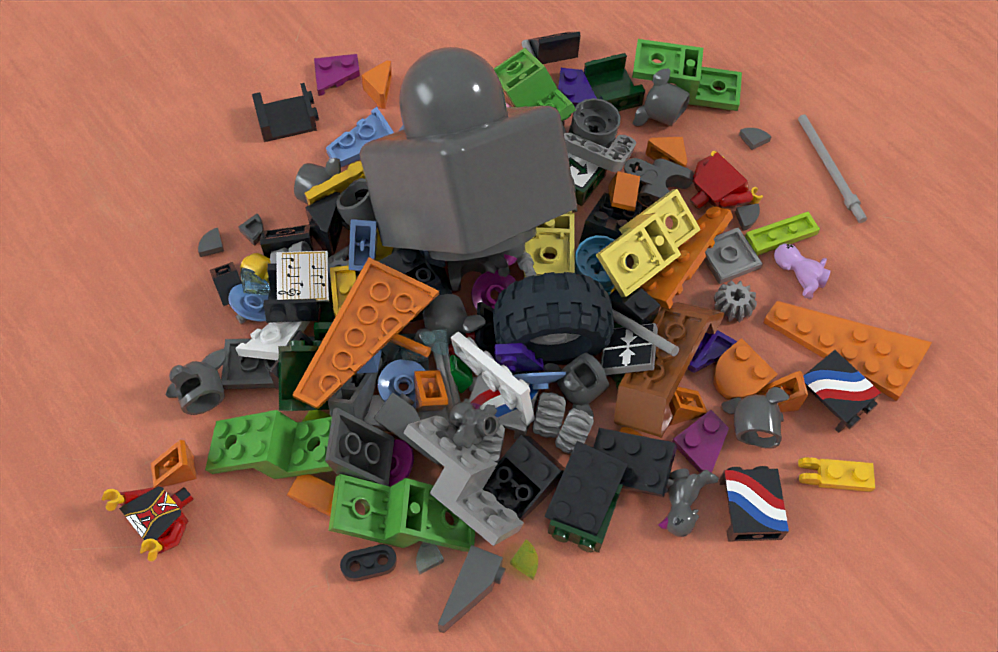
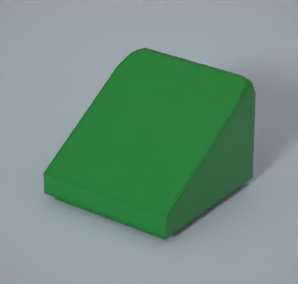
(461, 373)

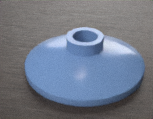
(247, 305)
(396, 373)
(540, 380)

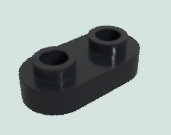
(368, 562)

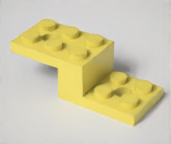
(557, 238)
(648, 243)

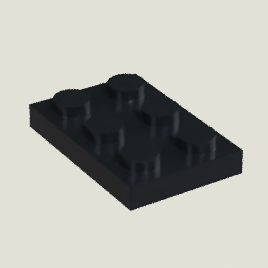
(647, 459)
(586, 489)

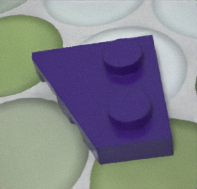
(575, 85)
(710, 350)
(517, 358)

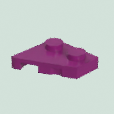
(335, 71)
(702, 441)

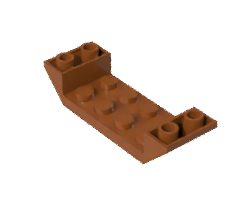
(646, 395)

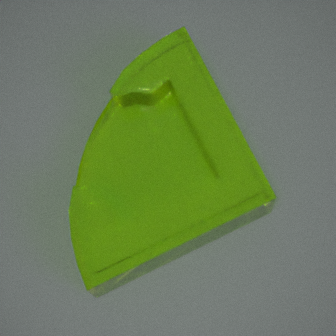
(526, 559)

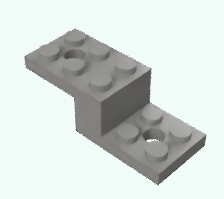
(463, 480)

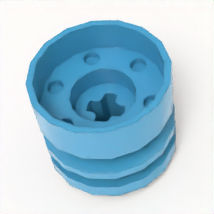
(588, 263)

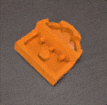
(741, 372)

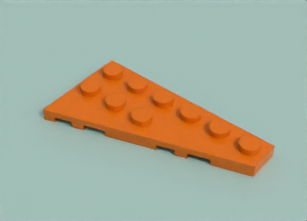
(669, 280)
(369, 318)
(878, 354)

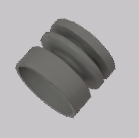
(596, 121)

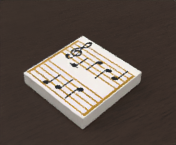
(303, 275)

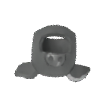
(664, 101)
(312, 175)
(351, 208)
(448, 313)
(583, 381)
(198, 384)
(758, 414)

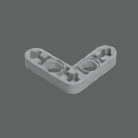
(609, 158)

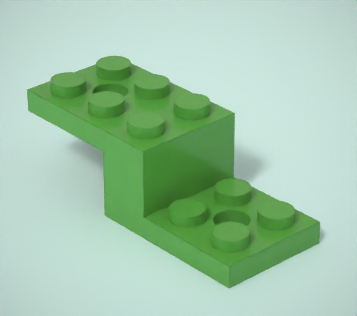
(688, 73)
(530, 84)
(270, 445)
(396, 514)

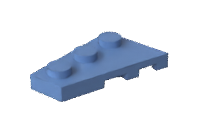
(349, 144)

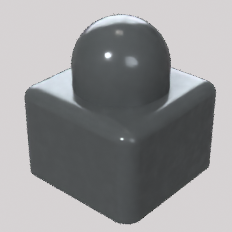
(466, 167)

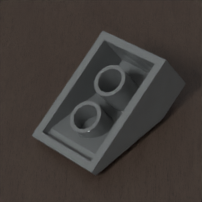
(359, 449)

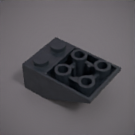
(607, 220)
(524, 476)

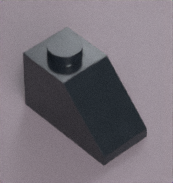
(225, 278)
(637, 306)

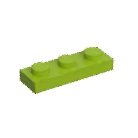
(782, 232)

